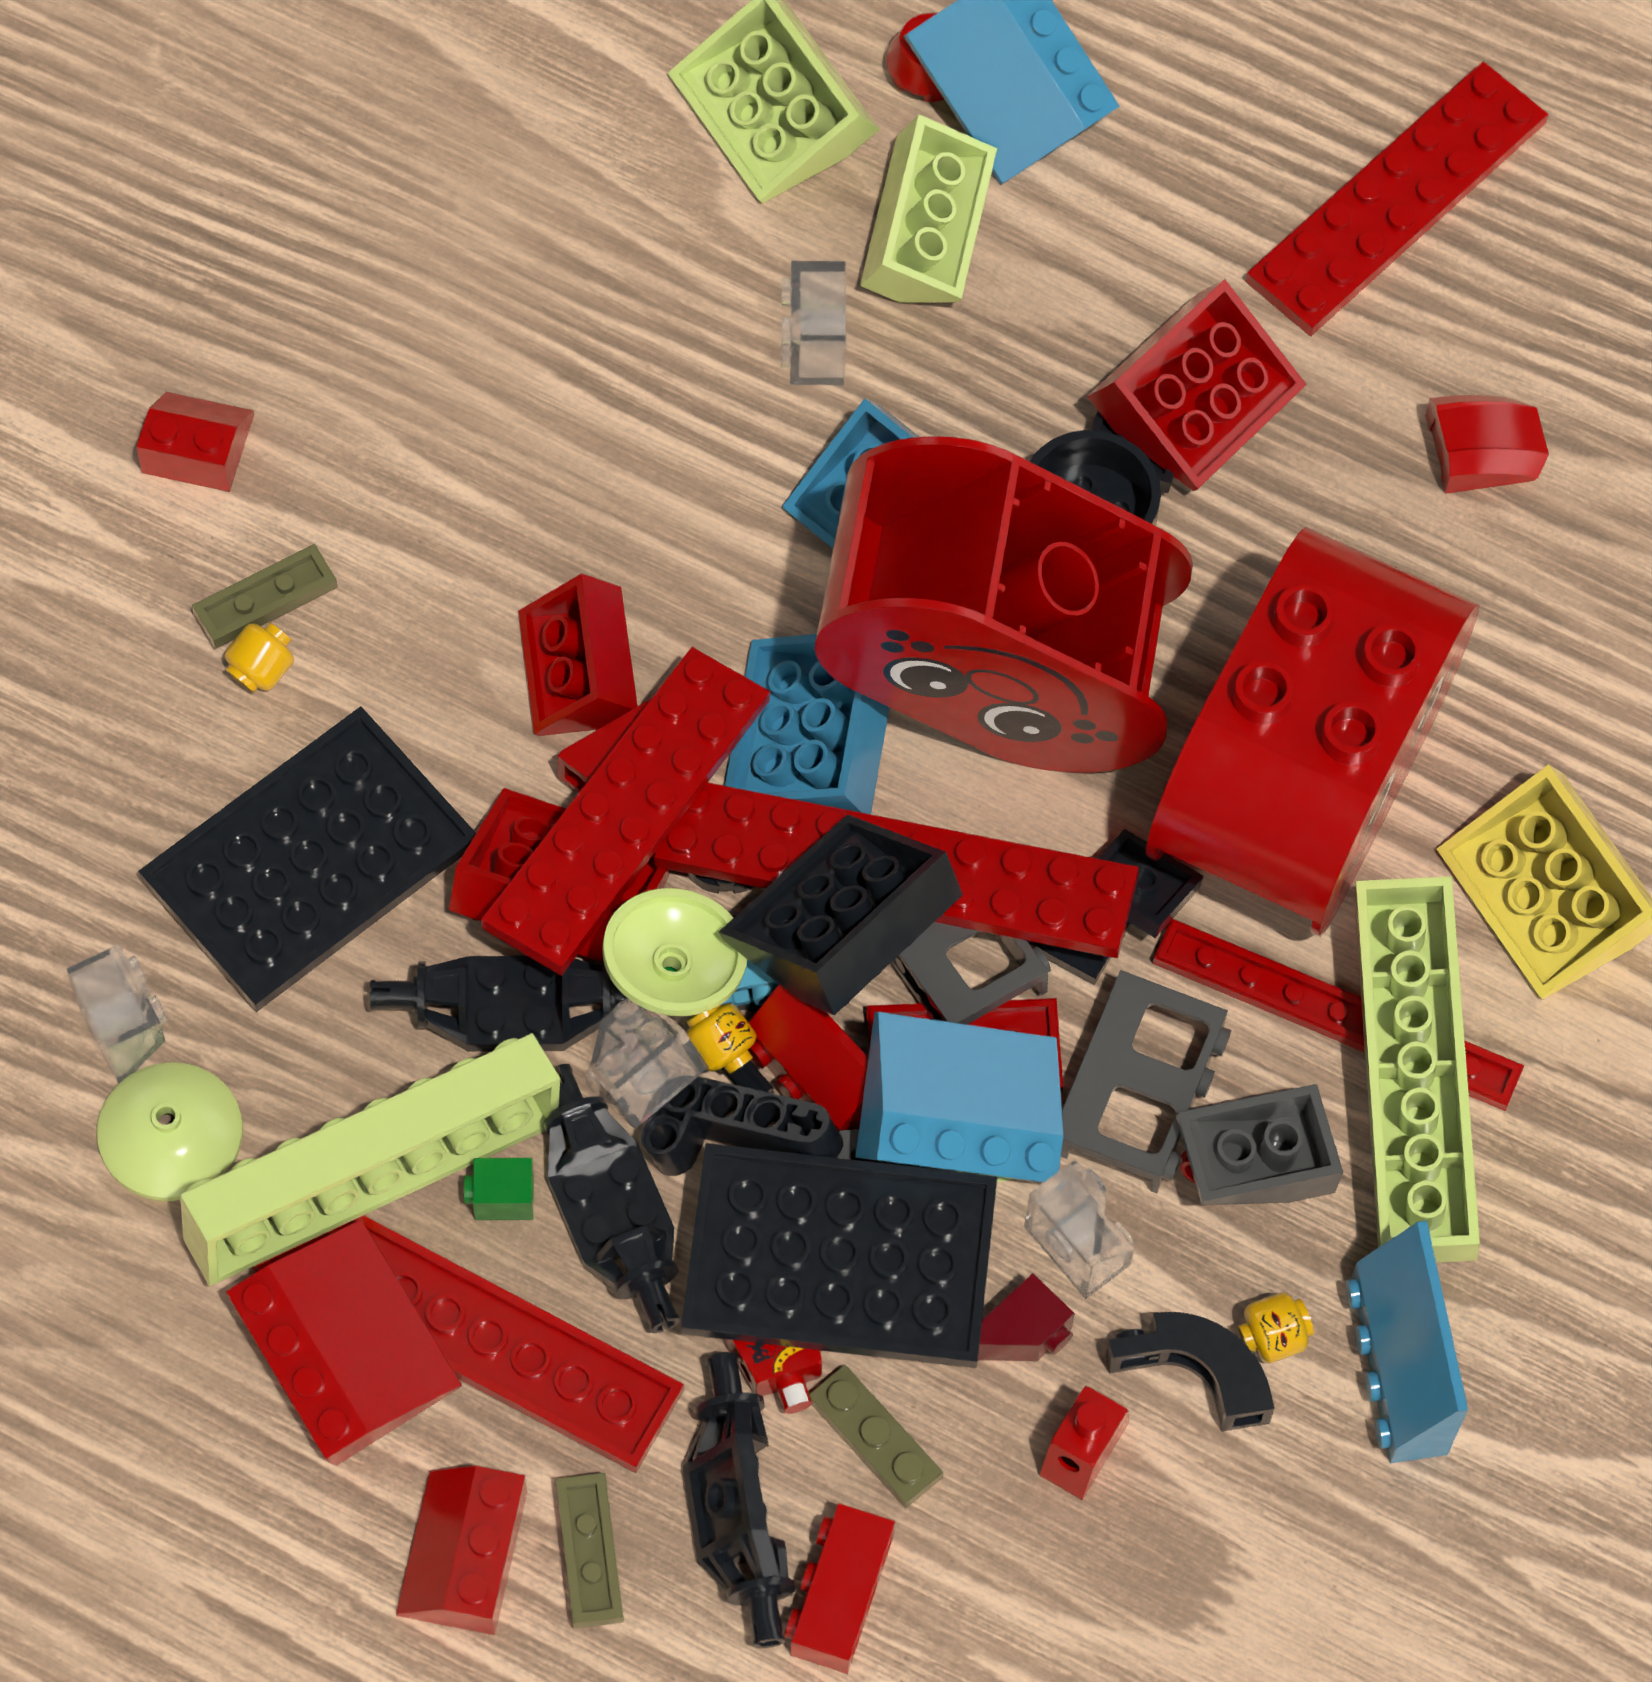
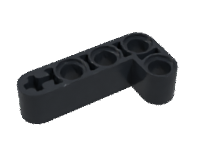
(800, 1125)

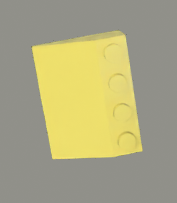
(1550, 882)

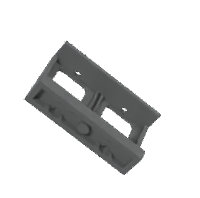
(942, 988)
(1115, 1064)

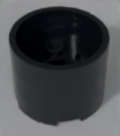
(1105, 467)

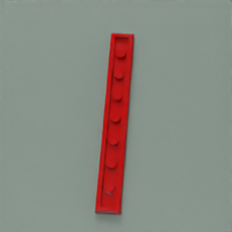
(1306, 1001)

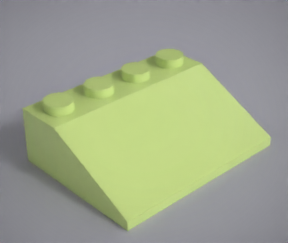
(772, 98)

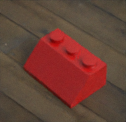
(577, 657)
(810, 1057)
(463, 1548)

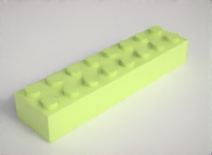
(1416, 1063)
(368, 1158)

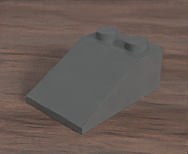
(1262, 1149)

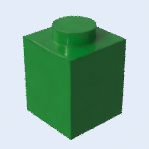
(501, 1189)

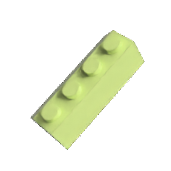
(928, 214)

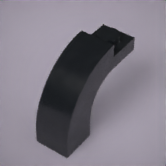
(1207, 1351)

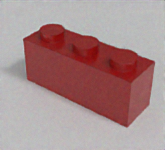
(840, 1587)

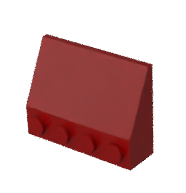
(1199, 386)
(502, 847)
(344, 1341)

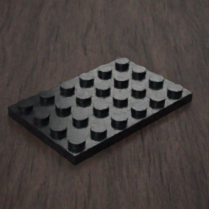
(308, 858)
(840, 1255)

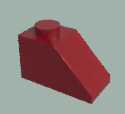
(1026, 1325)

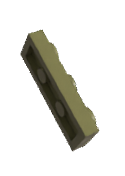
(265, 595)
(875, 1436)
(589, 1550)

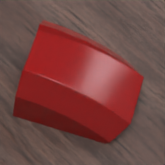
(1486, 441)

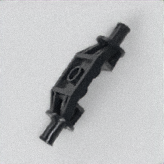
(503, 1000)
(610, 1202)
(729, 1504)

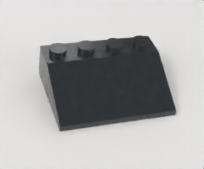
(844, 912)

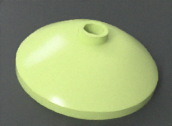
(678, 932)
(169, 1158)

